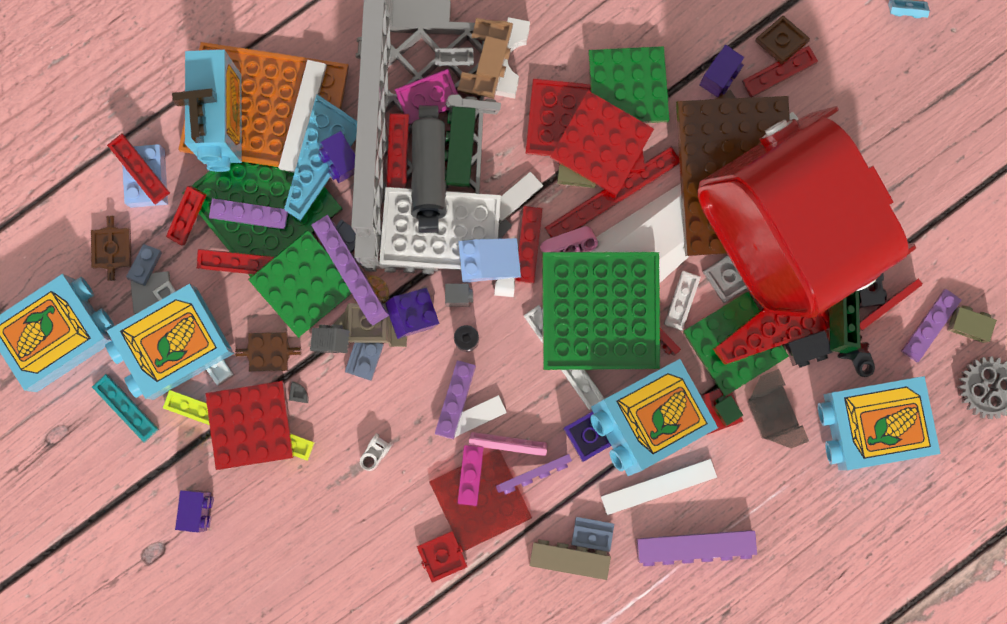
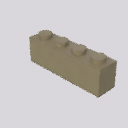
(569, 560)

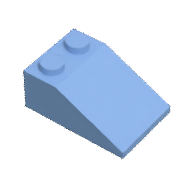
(489, 259)

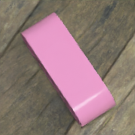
(578, 240)

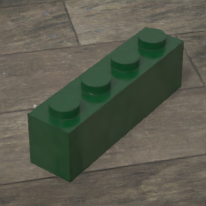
(460, 146)
(845, 324)

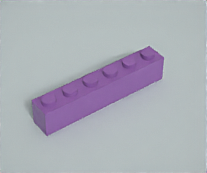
(350, 270)
(696, 546)

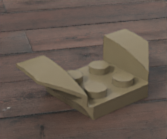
(363, 332)

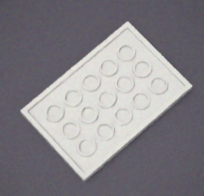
(466, 218)

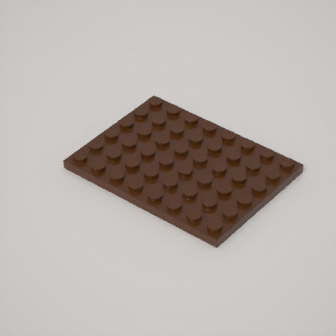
(709, 138)

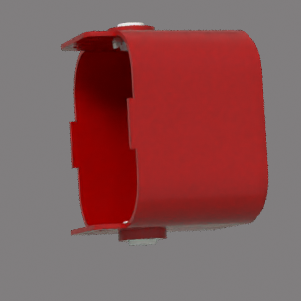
(804, 217)

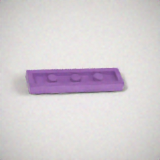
(248, 214)
(931, 325)
(455, 399)
(526, 478)

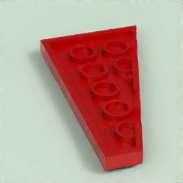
(766, 332)

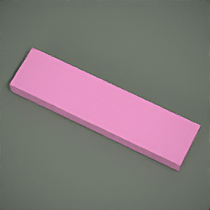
(508, 443)

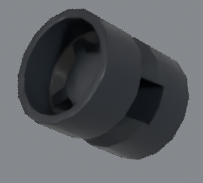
(466, 338)

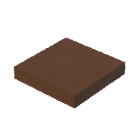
(782, 39)

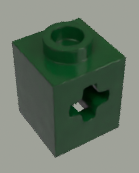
(727, 410)

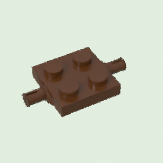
(110, 248)
(268, 351)

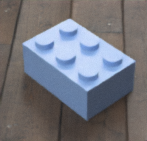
(133, 194)

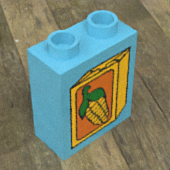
(222, 118)
(52, 332)
(168, 343)
(652, 418)
(879, 424)

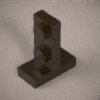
(195, 100)

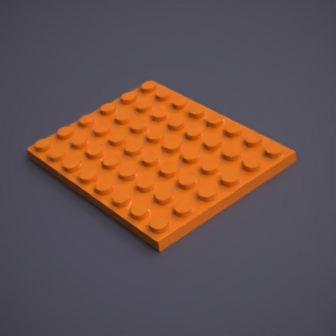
(270, 96)

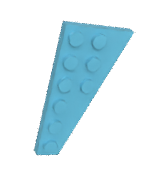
(310, 172)

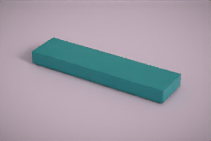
(125, 408)

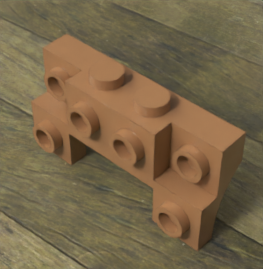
(494, 52)

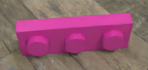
(470, 475)

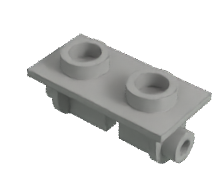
(454, 56)

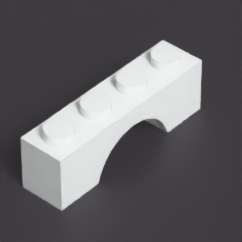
(508, 85)

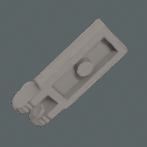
(488, 106)

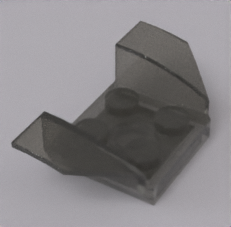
(774, 412)

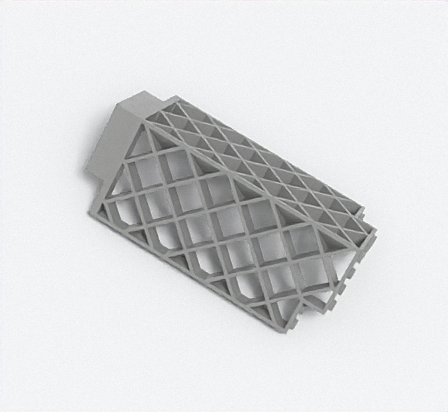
(375, 100)

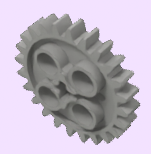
(975, 377)

